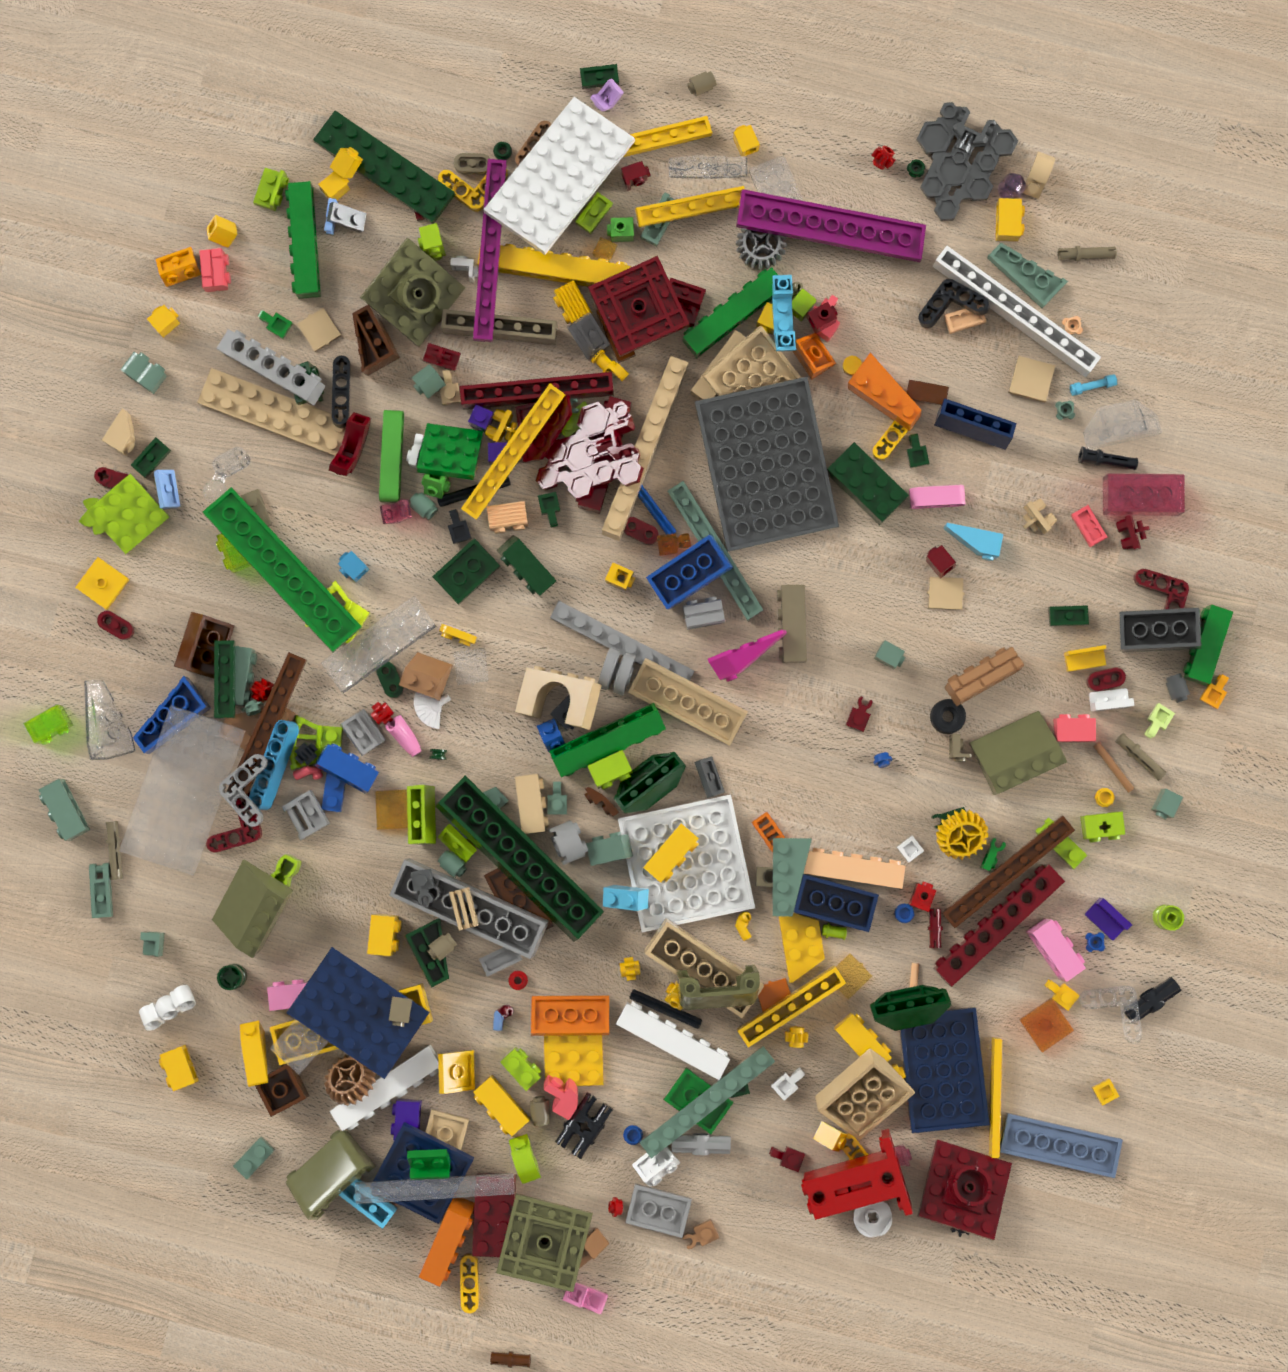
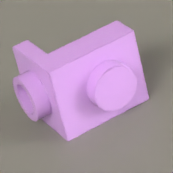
(607, 96)

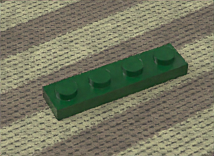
(224, 679)

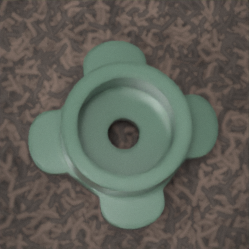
(1069, 406)
(252, 707)

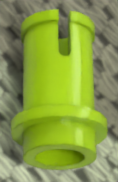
(834, 931)

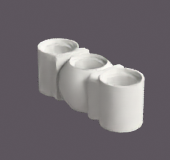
(167, 1007)

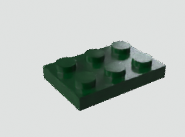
(466, 571)

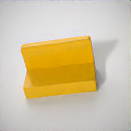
(1085, 658)

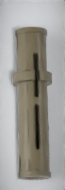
(1086, 253)
(1133, 750)
(113, 847)

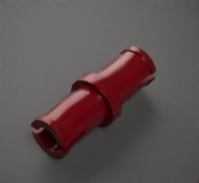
(935, 928)

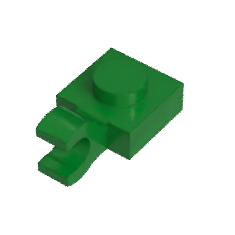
(277, 324)
(990, 857)

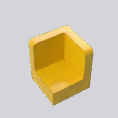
(221, 231)

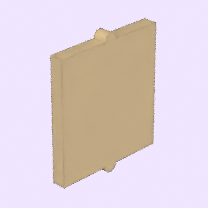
(319, 329)
(945, 593)

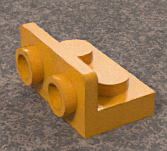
(178, 267)

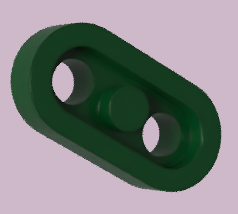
(390, 679)

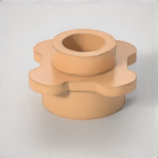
(1076, 321)

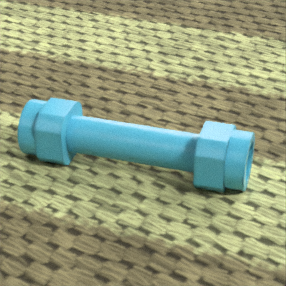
(1108, 381)

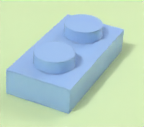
(167, 489)

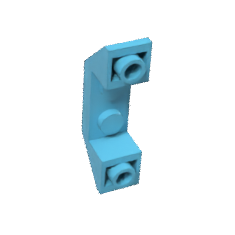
(782, 313)

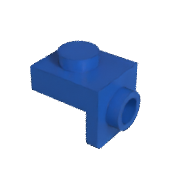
(550, 734)

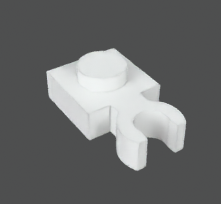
(413, 455)

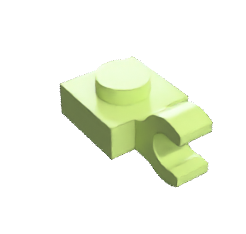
(1160, 718)

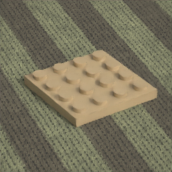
(750, 366)

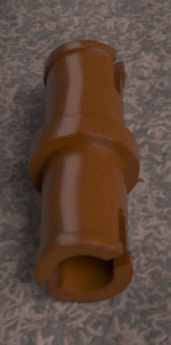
(510, 1359)

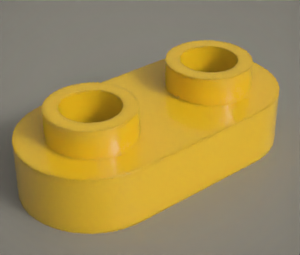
(450, 632)

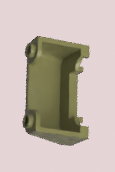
(742, 994)
(328, 1174)

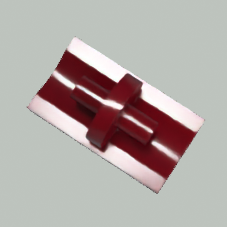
(441, 357)
(1133, 541)

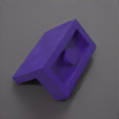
(1107, 918)

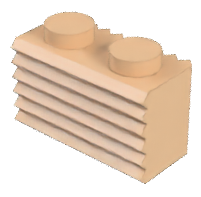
(507, 517)

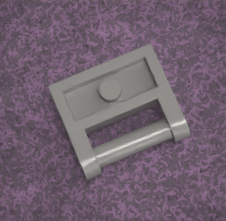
(310, 811)

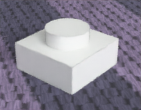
(910, 849)

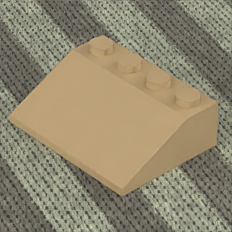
(863, 1095)

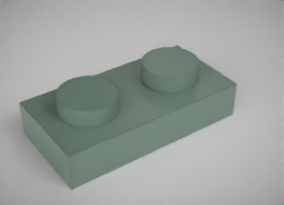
(254, 1158)

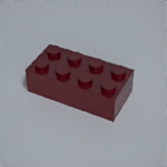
(491, 1222)

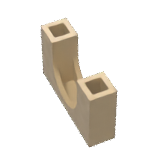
(539, 683)

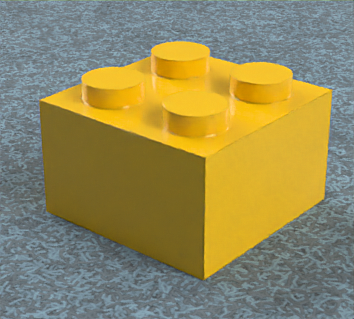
(384, 934)

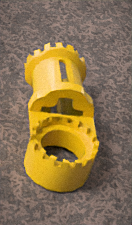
(607, 365)

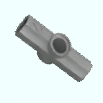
(702, 1144)

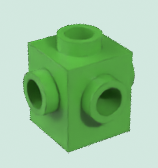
(435, 485)

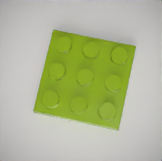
(127, 513)

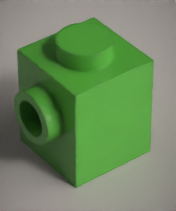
(621, 229)

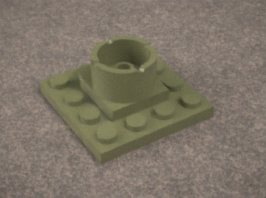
(395, 287)
(549, 1262)

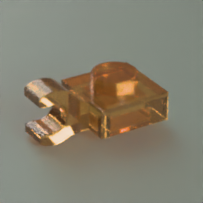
(670, 543)

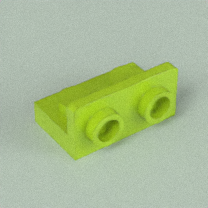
(270, 189)

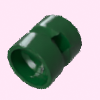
(232, 976)

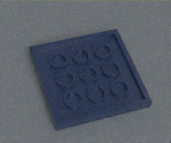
(397, 1167)

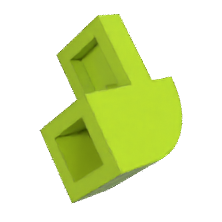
(524, 1159)

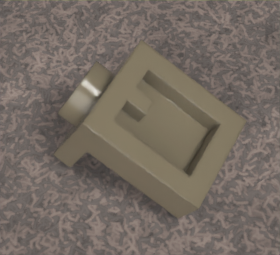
(955, 746)

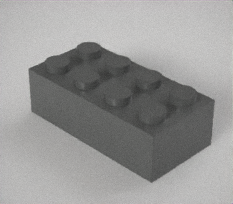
(1160, 630)

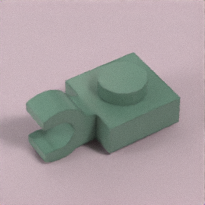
(557, 803)

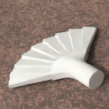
(429, 709)

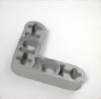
(237, 792)

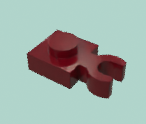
(858, 717)

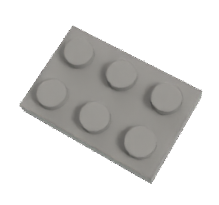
(658, 1210)

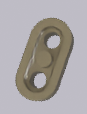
(473, 161)

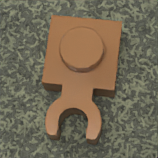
(703, 1233)

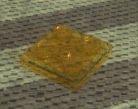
(391, 809)

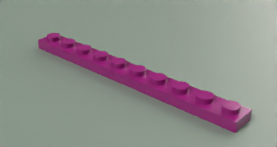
(489, 257)

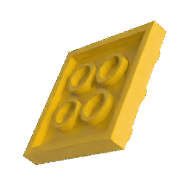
(575, 1058)

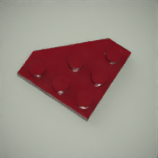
(549, 433)

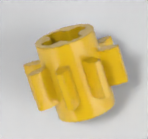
(630, 968)
(796, 1037)

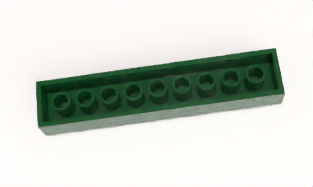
(519, 858)

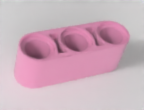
(937, 496)

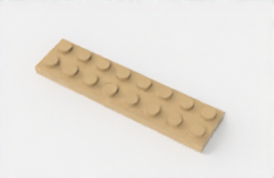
(271, 411)

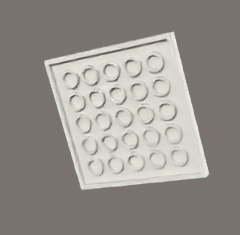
(711, 878)

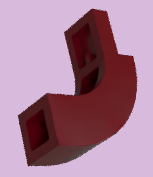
(352, 445)

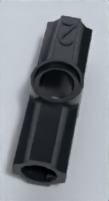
(1155, 998)

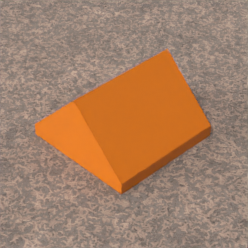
(813, 355)

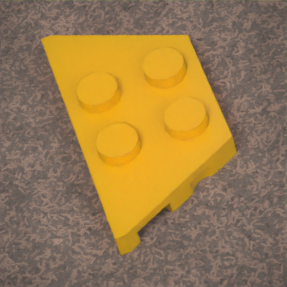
(801, 944)

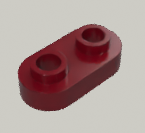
(640, 530)
(116, 625)
(1105, 679)

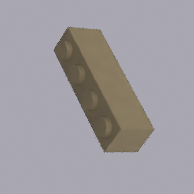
(794, 622)

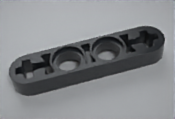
(341, 391)

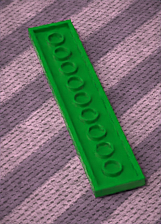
(282, 569)

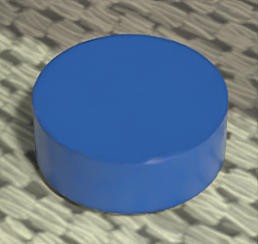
(904, 913)

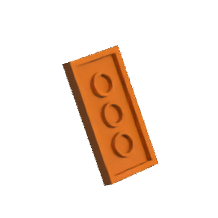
(569, 1015)

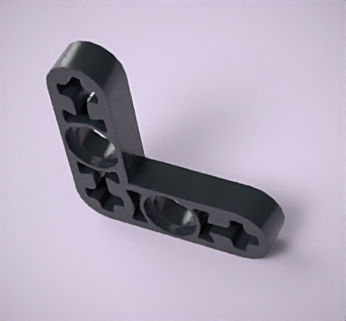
(948, 297)

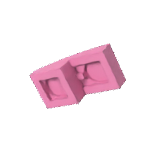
(586, 1297)

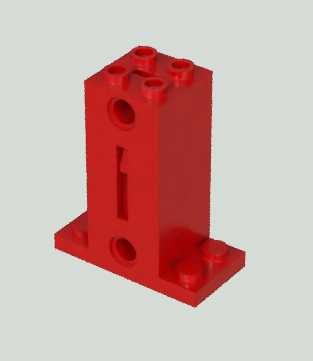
(857, 1183)

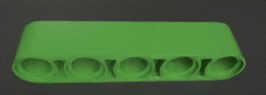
(391, 456)

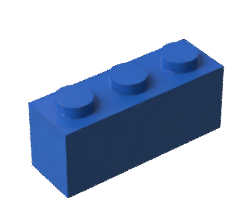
(347, 768)

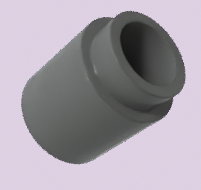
(1177, 688)

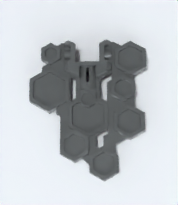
(953, 167)

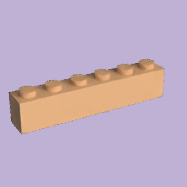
(855, 868)

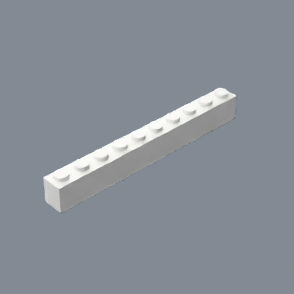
(1018, 312)

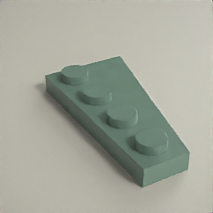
(1033, 280)
(788, 869)

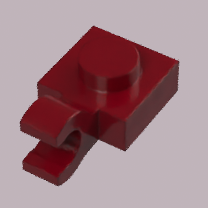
(789, 1158)

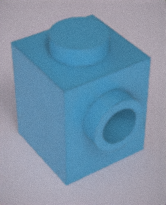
(352, 566)

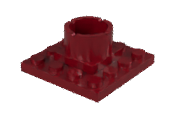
(641, 288)
(947, 1197)

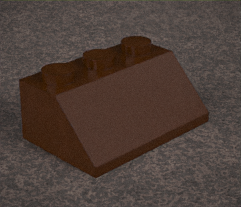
(197, 645)

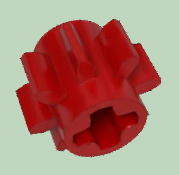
(883, 157)
(261, 690)
(382, 713)

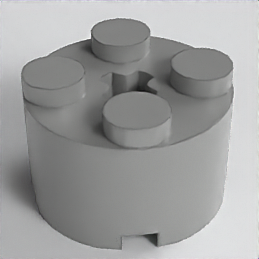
(567, 842)

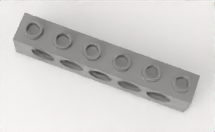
(231, 345)

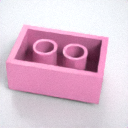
(1056, 949)

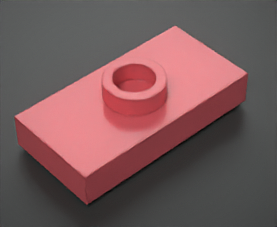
(1089, 526)

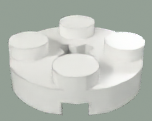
(873, 1228)

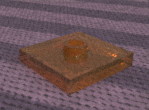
(1046, 1025)

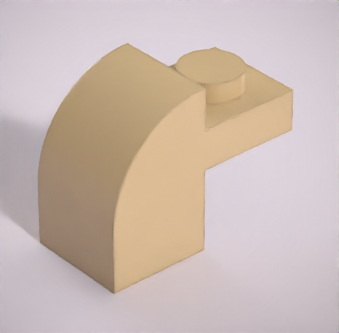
(1039, 174)

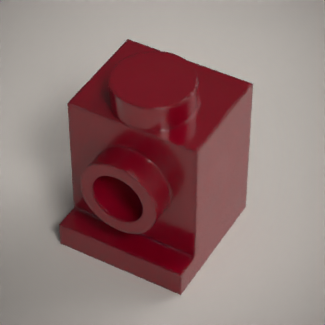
(635, 174)

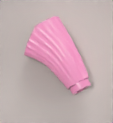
(403, 735)

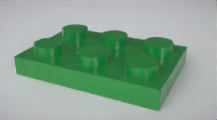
(687, 1089)

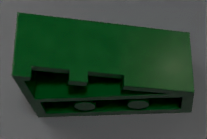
(526, 566)
(418, 940)

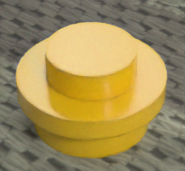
(1104, 797)

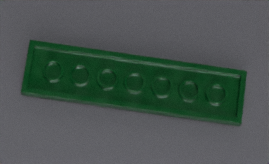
(386, 167)

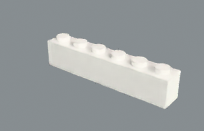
(672, 1040)
(395, 1084)

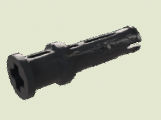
(1098, 458)

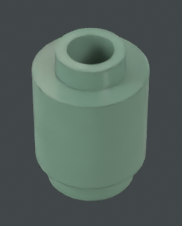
(423, 505)
(452, 864)

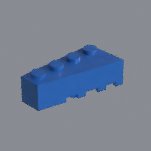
(184, 696)

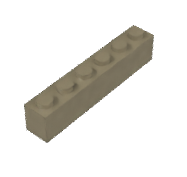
(505, 327)

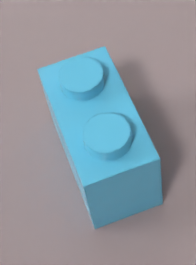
(625, 897)

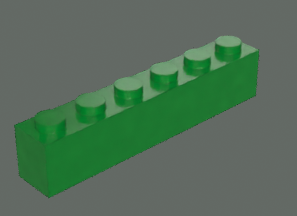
(304, 240)
(730, 315)
(607, 740)

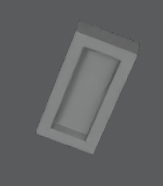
(499, 960)

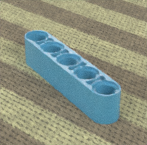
(280, 760)

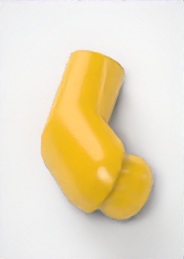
(742, 923)

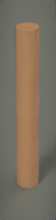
(1113, 766)

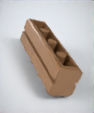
(983, 676)

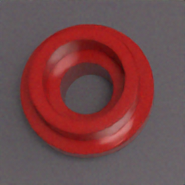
(522, 975)
(615, 1207)

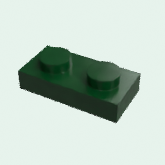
(598, 75)
(150, 457)
(1068, 615)

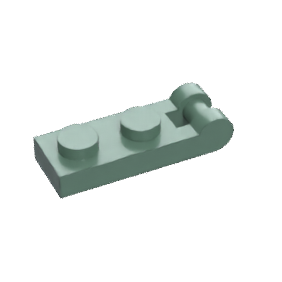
(654, 233)
(100, 891)

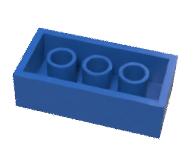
(689, 572)

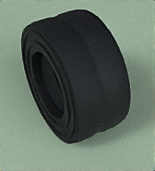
(940, 724)

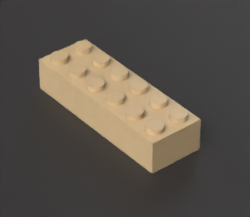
(682, 951)

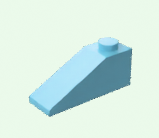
(978, 541)

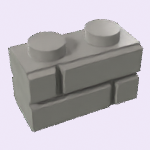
(704, 613)

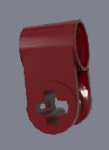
(113, 477)

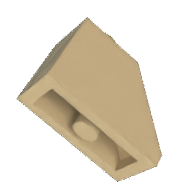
(121, 433)

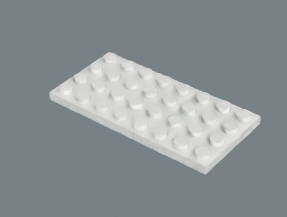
(559, 175)

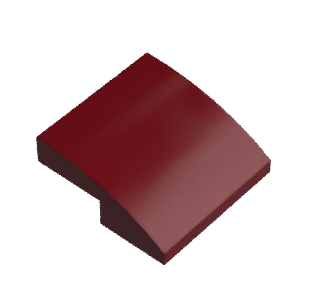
(689, 298)

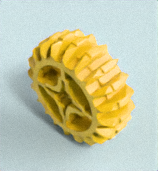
(962, 834)

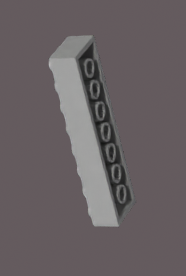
(496, 918)

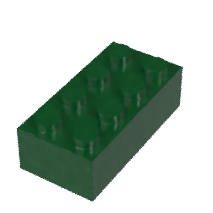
(867, 483)

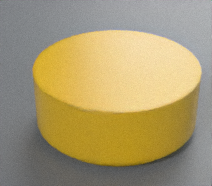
(851, 365)

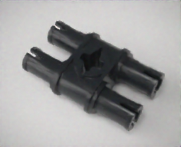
(573, 1125)

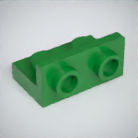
(429, 1164)

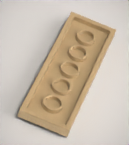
(687, 701)

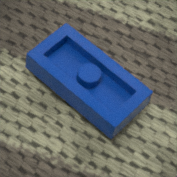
(333, 794)

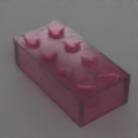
(1144, 494)

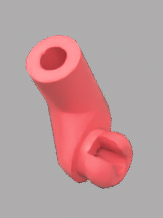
(308, 770)

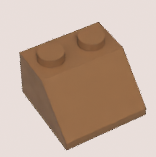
(426, 676)

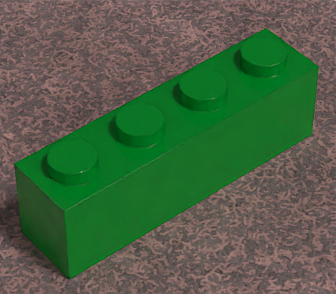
(1213, 633)

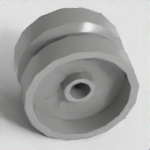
(616, 671)

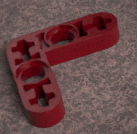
(1173, 595)
(243, 832)

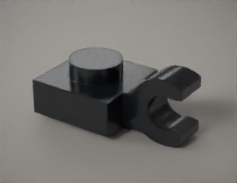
(459, 529)

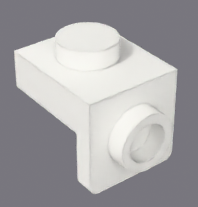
(461, 263)

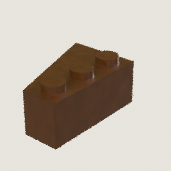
(374, 343)

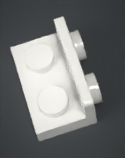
(1110, 700)
(654, 1169)

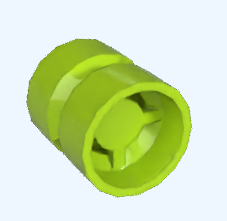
(1168, 917)

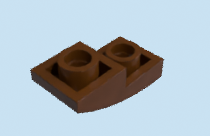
(927, 392)
(596, 797)

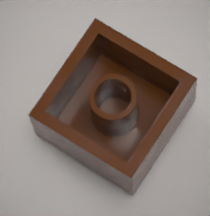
(282, 1090)

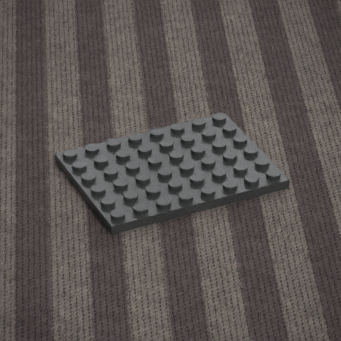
(766, 464)

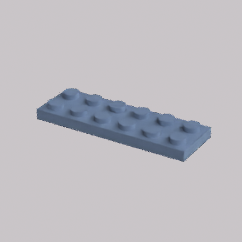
(1060, 1145)

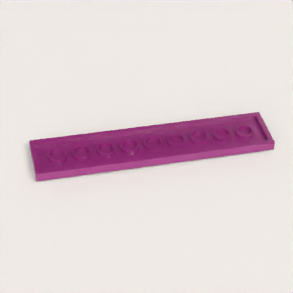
(831, 225)

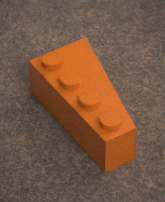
(882, 391)
(447, 1240)

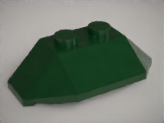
(650, 782)
(910, 1007)

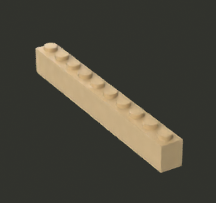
(647, 444)

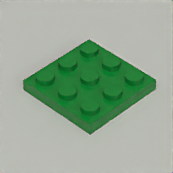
(450, 451)

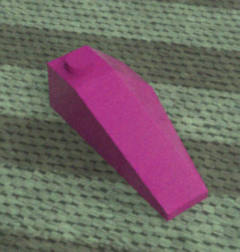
(735, 661)

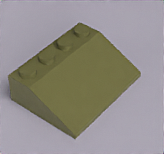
(1017, 752)
(251, 908)

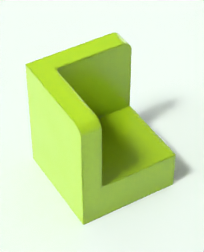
(802, 304)

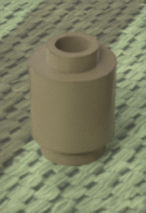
(701, 83)
(442, 947)
(540, 1111)

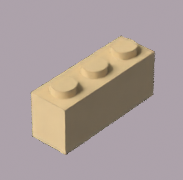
(531, 803)

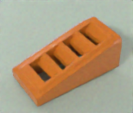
(760, 820)

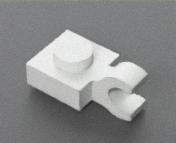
(786, 1085)

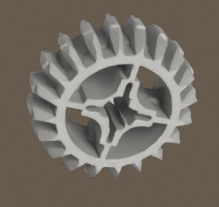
(767, 249)

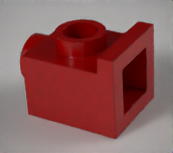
(917, 901)

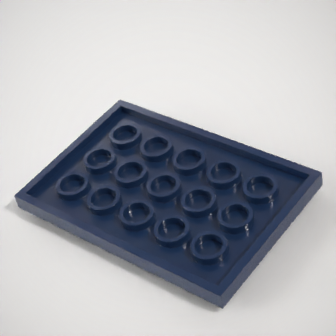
(353, 1012)
(945, 1072)

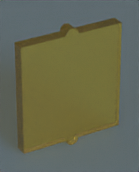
(853, 974)

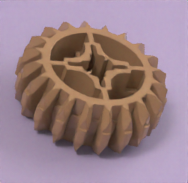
(341, 1088)

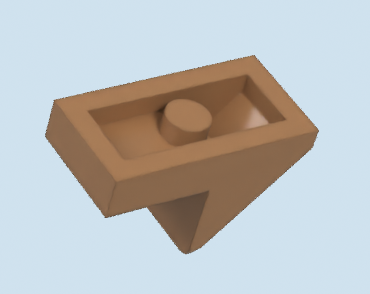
(594, 1246)

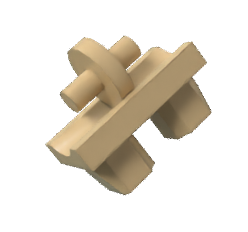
(1033, 510)

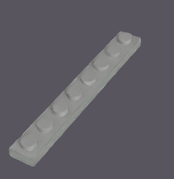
(612, 638)

